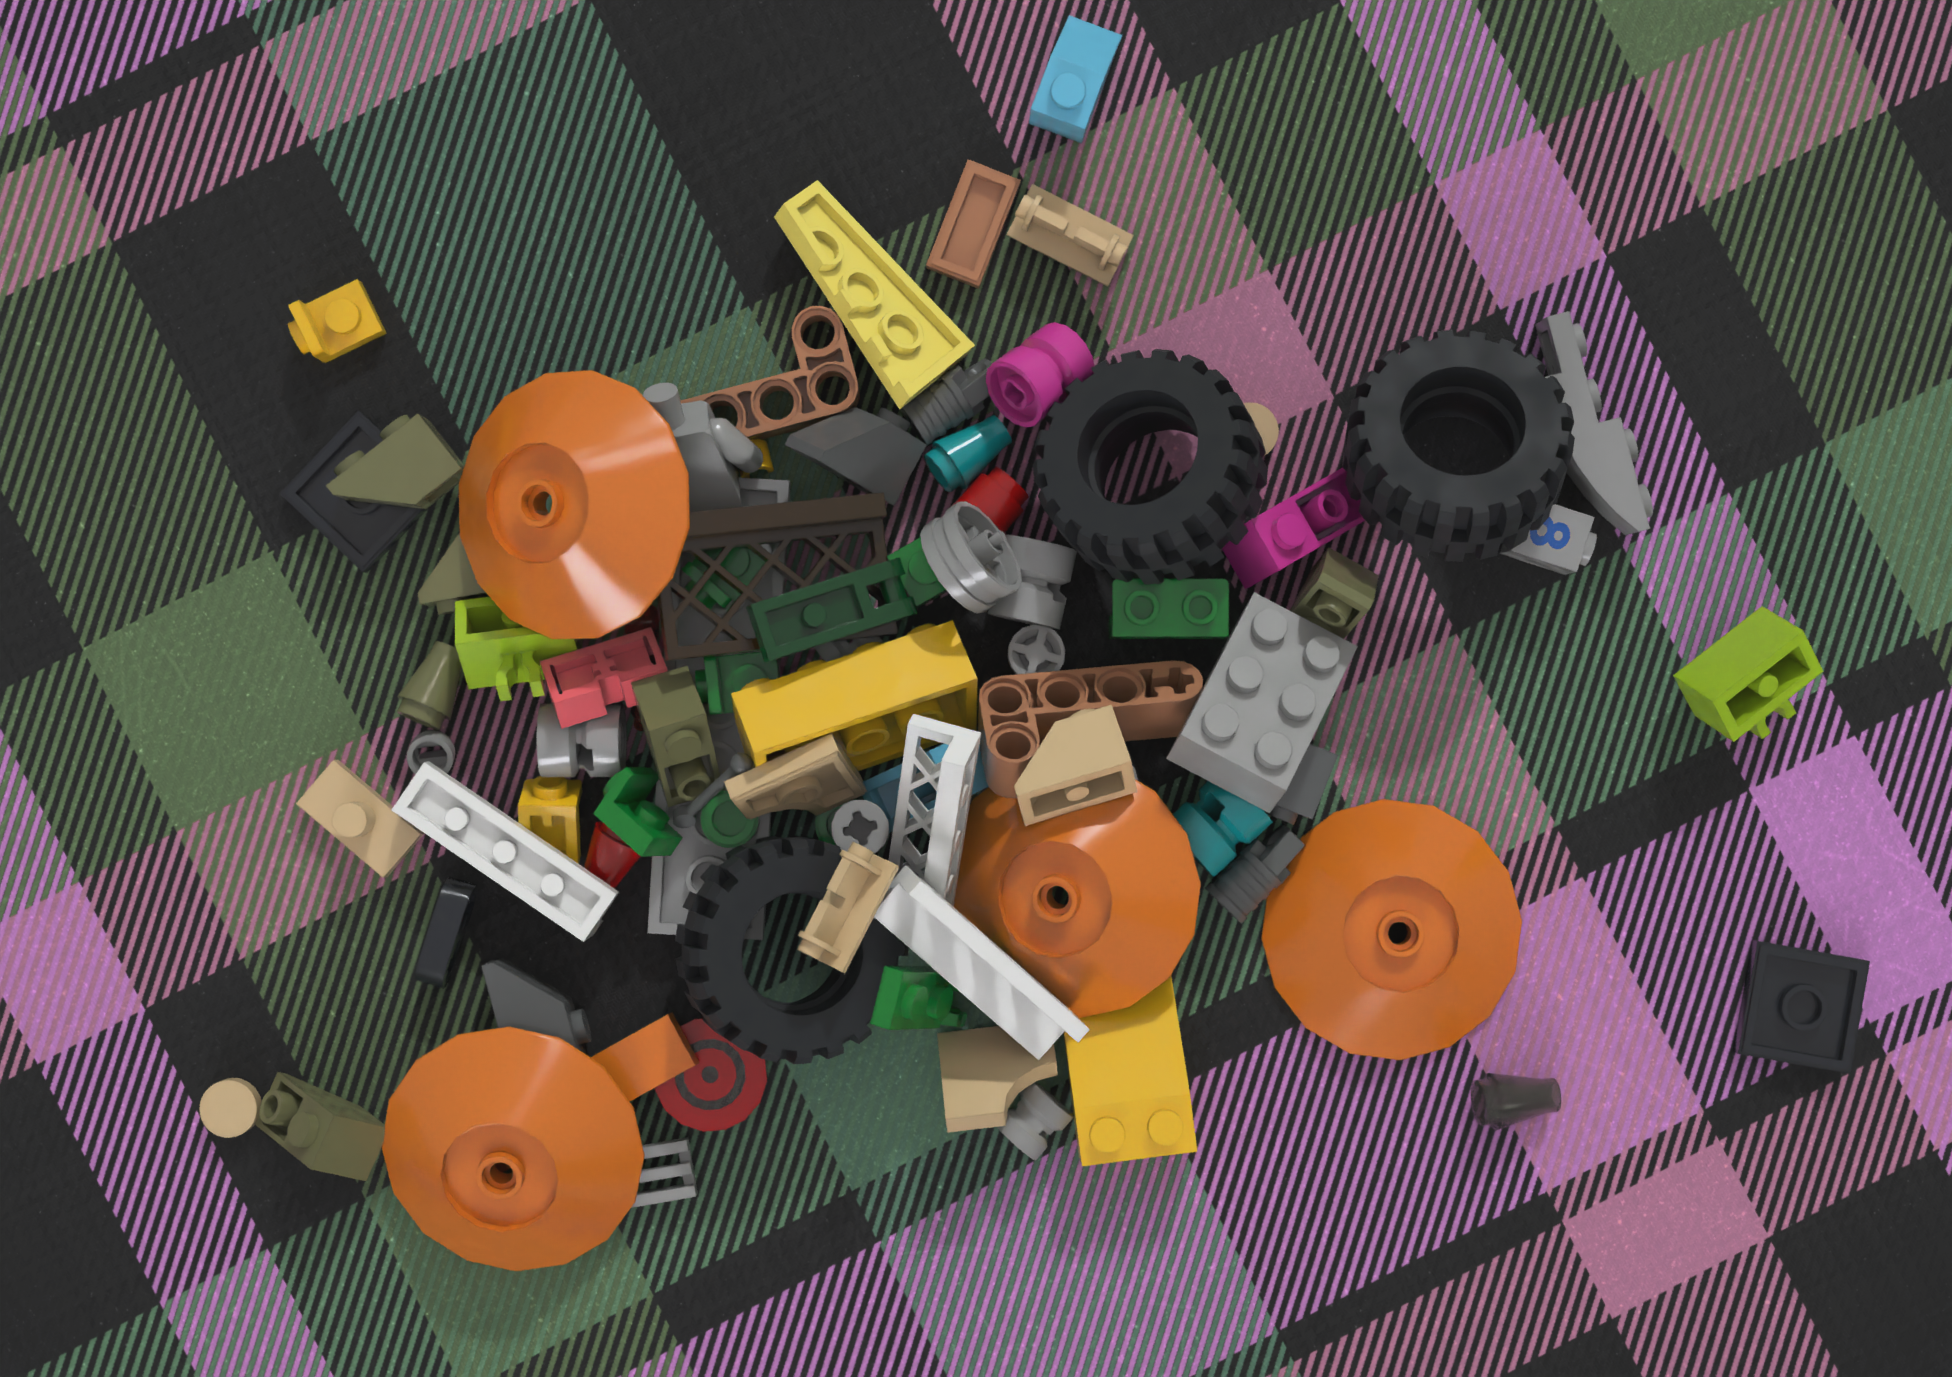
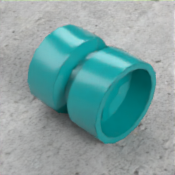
(1218, 825)

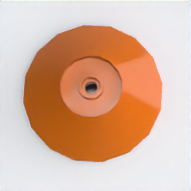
(613, 512)
(1126, 886)
(1334, 916)
(520, 1104)

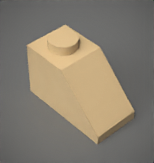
(1076, 767)

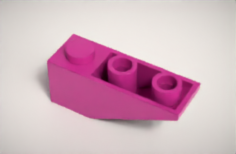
(1294, 529)

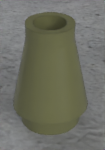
(432, 688)

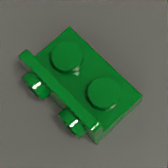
(1170, 609)

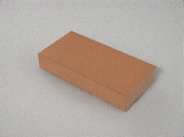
(973, 224)

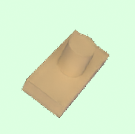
(359, 818)

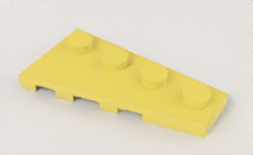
(877, 301)

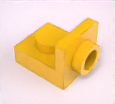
(335, 322)
(552, 812)

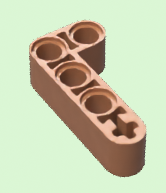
(800, 383)
(1021, 709)

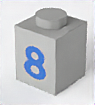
(1559, 543)

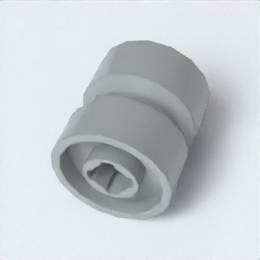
(1043, 571)
(590, 745)

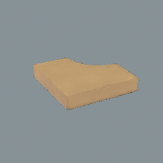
(805, 779)
(984, 1075)

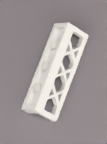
(948, 819)
(505, 851)
(975, 965)

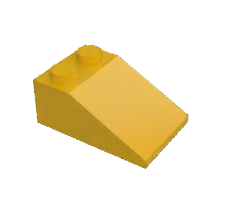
(1131, 1083)

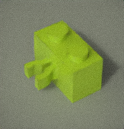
(500, 650)
(1749, 675)

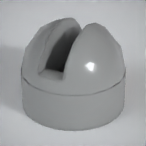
(442, 758)

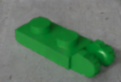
(915, 1000)

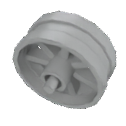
(971, 557)

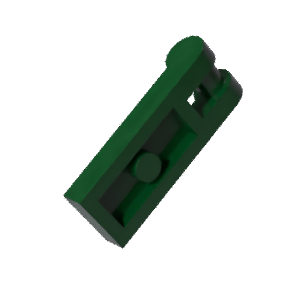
(829, 610)

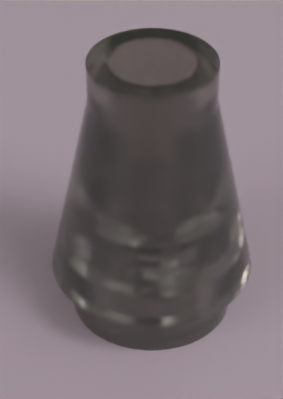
(1510, 1099)

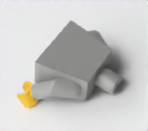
(709, 449)

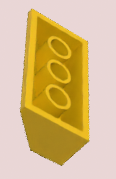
(862, 698)

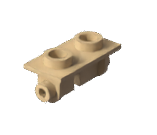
(1069, 235)
(847, 907)

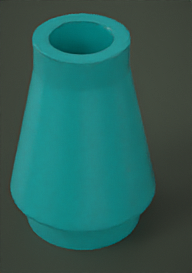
(966, 453)

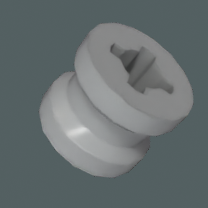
(1045, 648)
(862, 829)

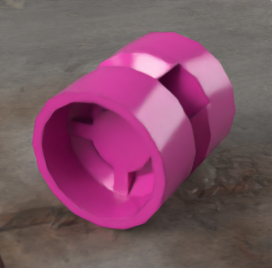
(1037, 372)

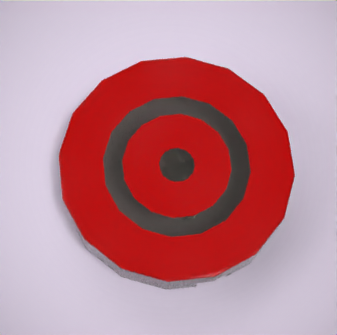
(719, 1088)

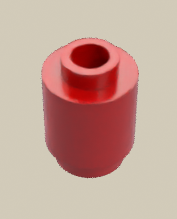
(996, 497)

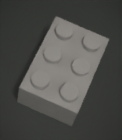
(1262, 703)

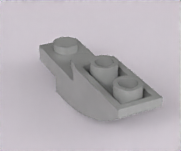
(1601, 450)

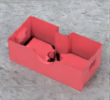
(600, 675)

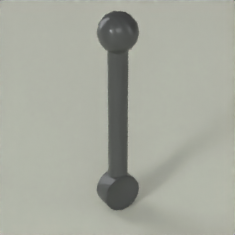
(685, 815)

